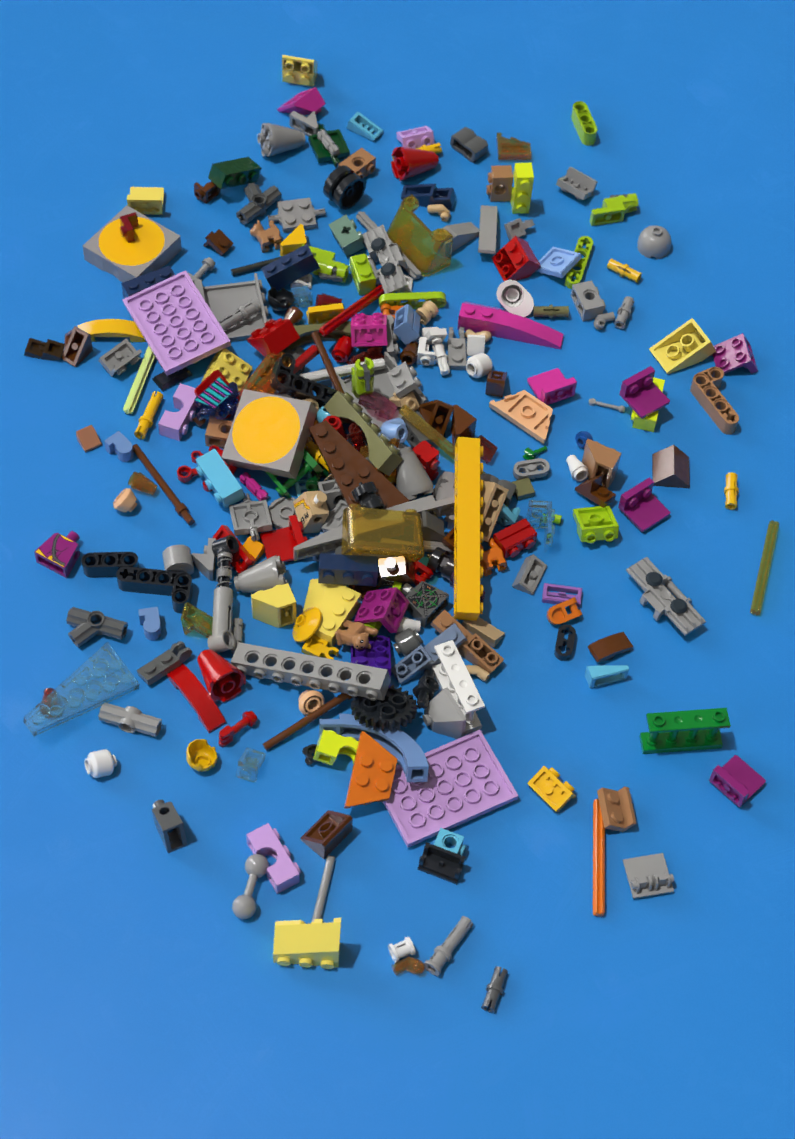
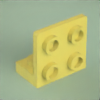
(146, 199)
(231, 366)

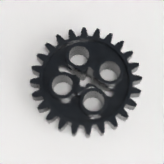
(394, 711)

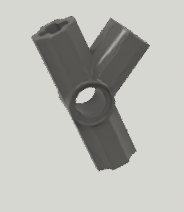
(257, 202)
(87, 629)

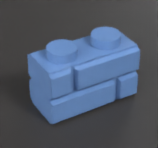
(407, 324)

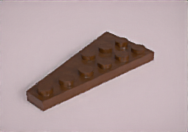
(351, 467)

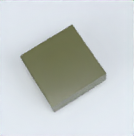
(524, 489)

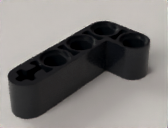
(323, 392)
(131, 580)

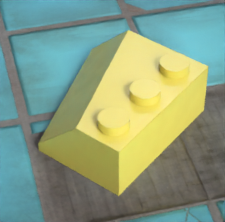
(336, 605)
(307, 943)

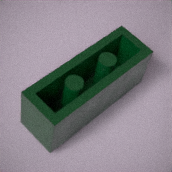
(234, 172)

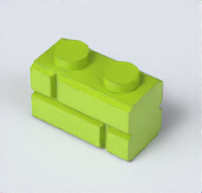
(362, 274)

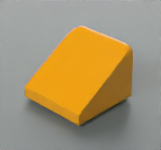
(254, 548)

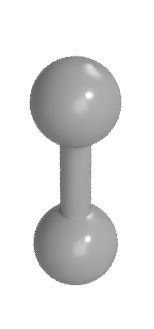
(244, 905)

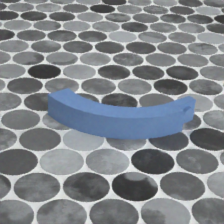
(396, 742)

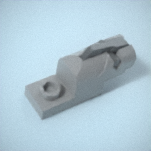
(445, 489)

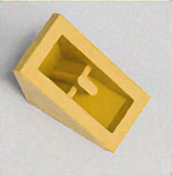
(293, 241)

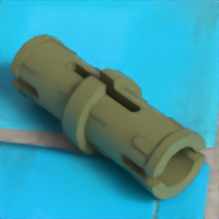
(550, 311)

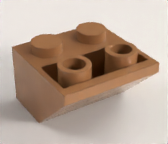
(601, 461)

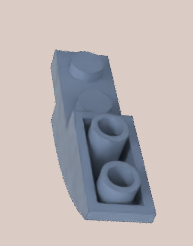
(425, 657)

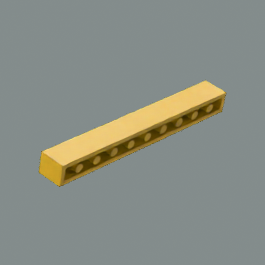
(467, 529)

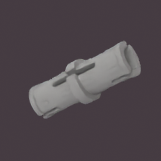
(624, 312)

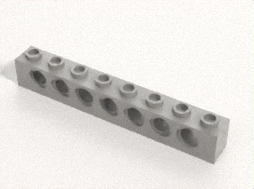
(301, 665)

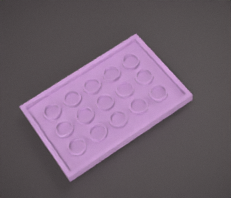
(176, 322)
(460, 786)

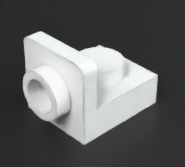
(425, 357)

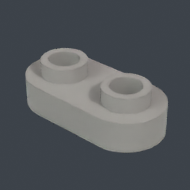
(530, 469)

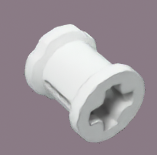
(401, 949)

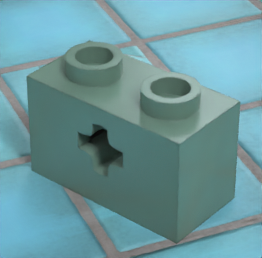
(346, 235)

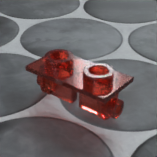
(372, 353)
(356, 437)

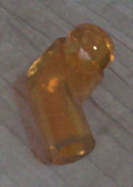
(409, 964)

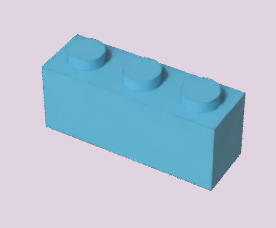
(219, 478)

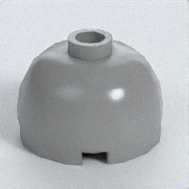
(654, 242)

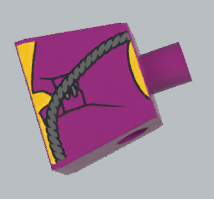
(59, 553)

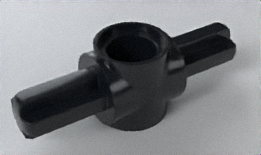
(425, 688)

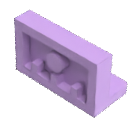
(416, 137)

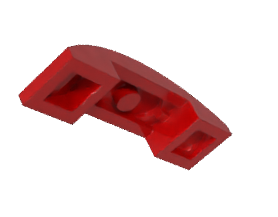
(197, 697)

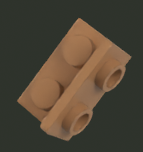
(616, 809)

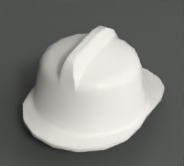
(515, 298)

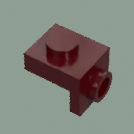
(127, 223)

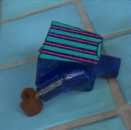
(217, 401)

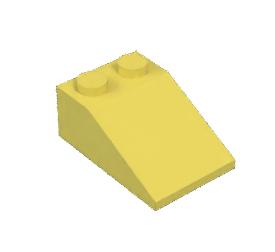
(683, 347)

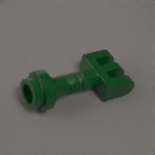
(312, 483)

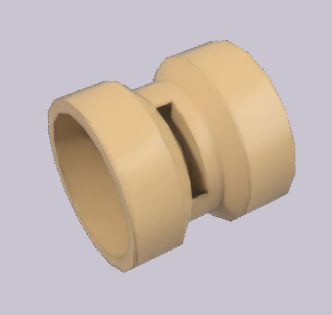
(428, 311)

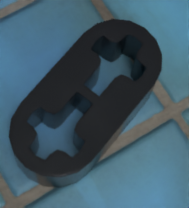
(569, 643)

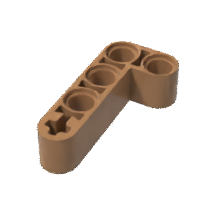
(705, 390)

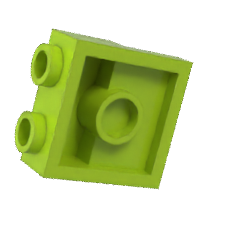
(595, 524)

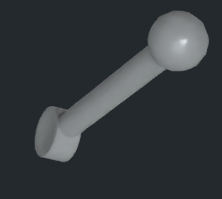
(592, 402)

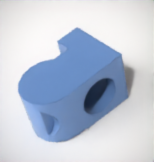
(120, 445)
(151, 622)

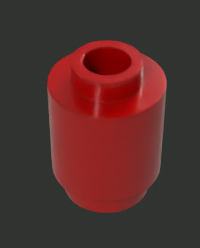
(342, 349)

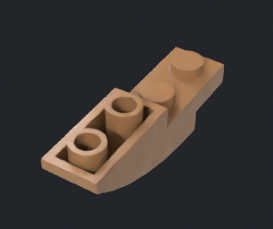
(474, 649)

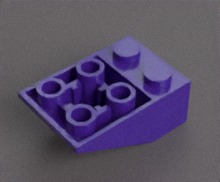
(377, 656)

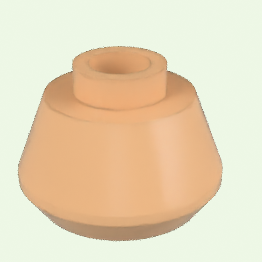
(125, 501)
(310, 701)

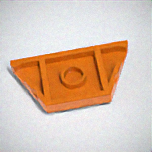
(371, 773)

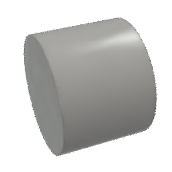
(178, 559)

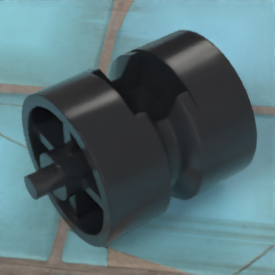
(367, 496)
(441, 562)

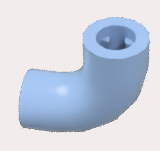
(395, 429)

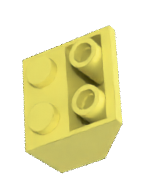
(299, 70)
(274, 606)

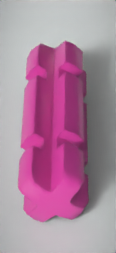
(253, 486)

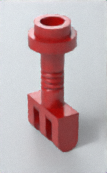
(227, 733)

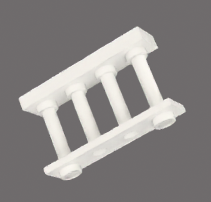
(455, 676)

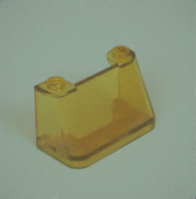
(424, 248)
(382, 532)

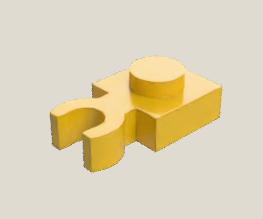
(319, 647)

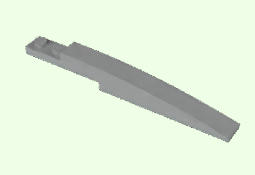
(329, 540)

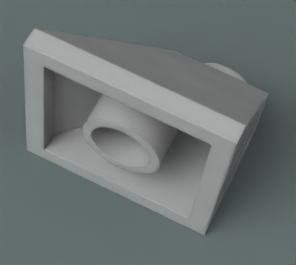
(445, 715)

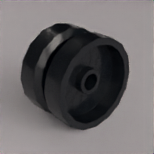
(344, 187)

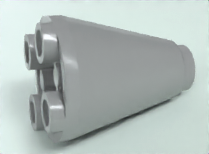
(279, 139)
(411, 475)
(262, 576)

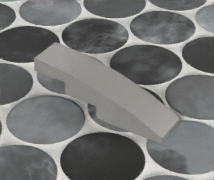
(487, 229)

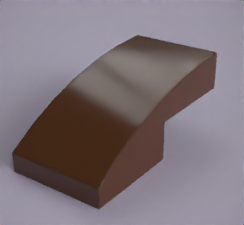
(609, 646)

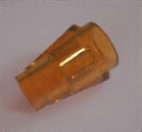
(142, 483)

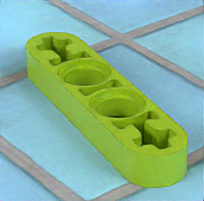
(582, 263)
(437, 298)

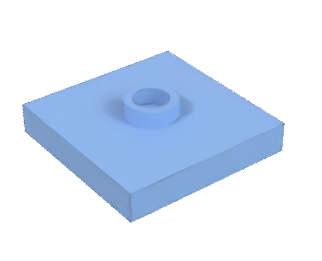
(558, 262)

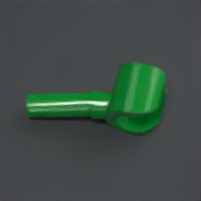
(530, 454)

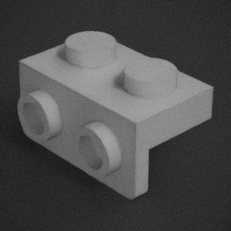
(577, 184)
(119, 357)
(404, 380)

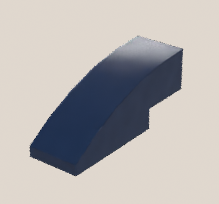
(429, 195)

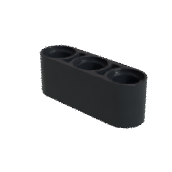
(101, 560)

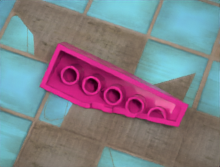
(507, 325)

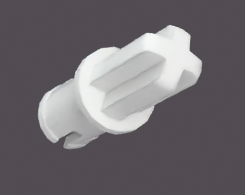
(441, 358)

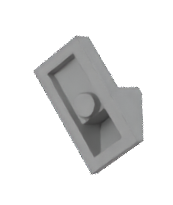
(303, 124)
(206, 562)

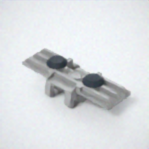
(390, 257)
(654, 584)

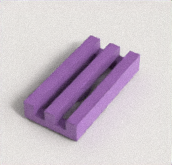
(556, 598)

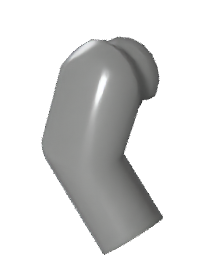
(601, 320)

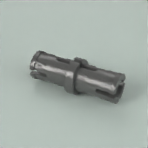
(494, 989)

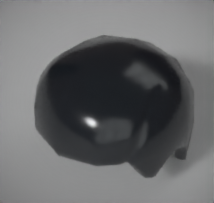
(280, 300)

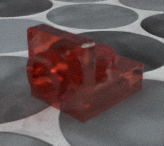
(488, 449)

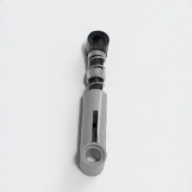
(222, 636)

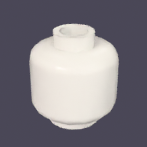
(479, 365)
(100, 763)

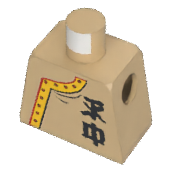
(311, 510)

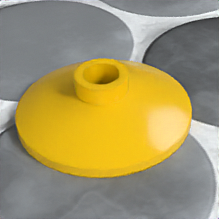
(306, 624)

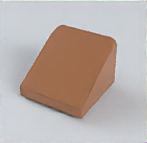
(88, 438)

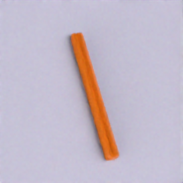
(598, 861)

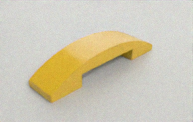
(112, 328)

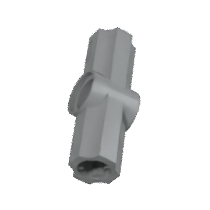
(130, 719)

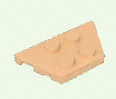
(526, 413)

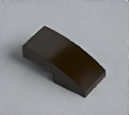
(47, 351)

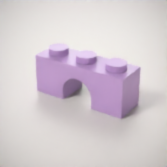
(176, 424)
(266, 842)

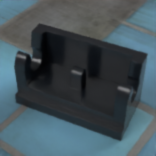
(441, 863)

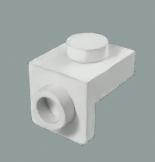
(434, 335)

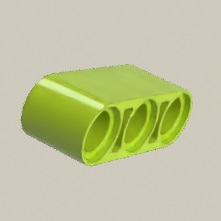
(584, 123)

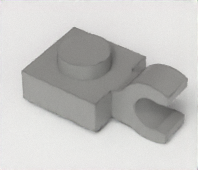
(517, 227)

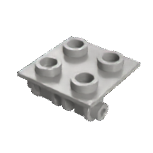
(648, 875)

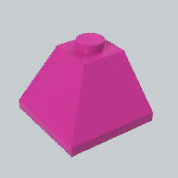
(304, 103)

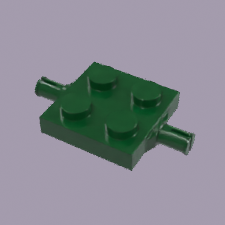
(321, 152)

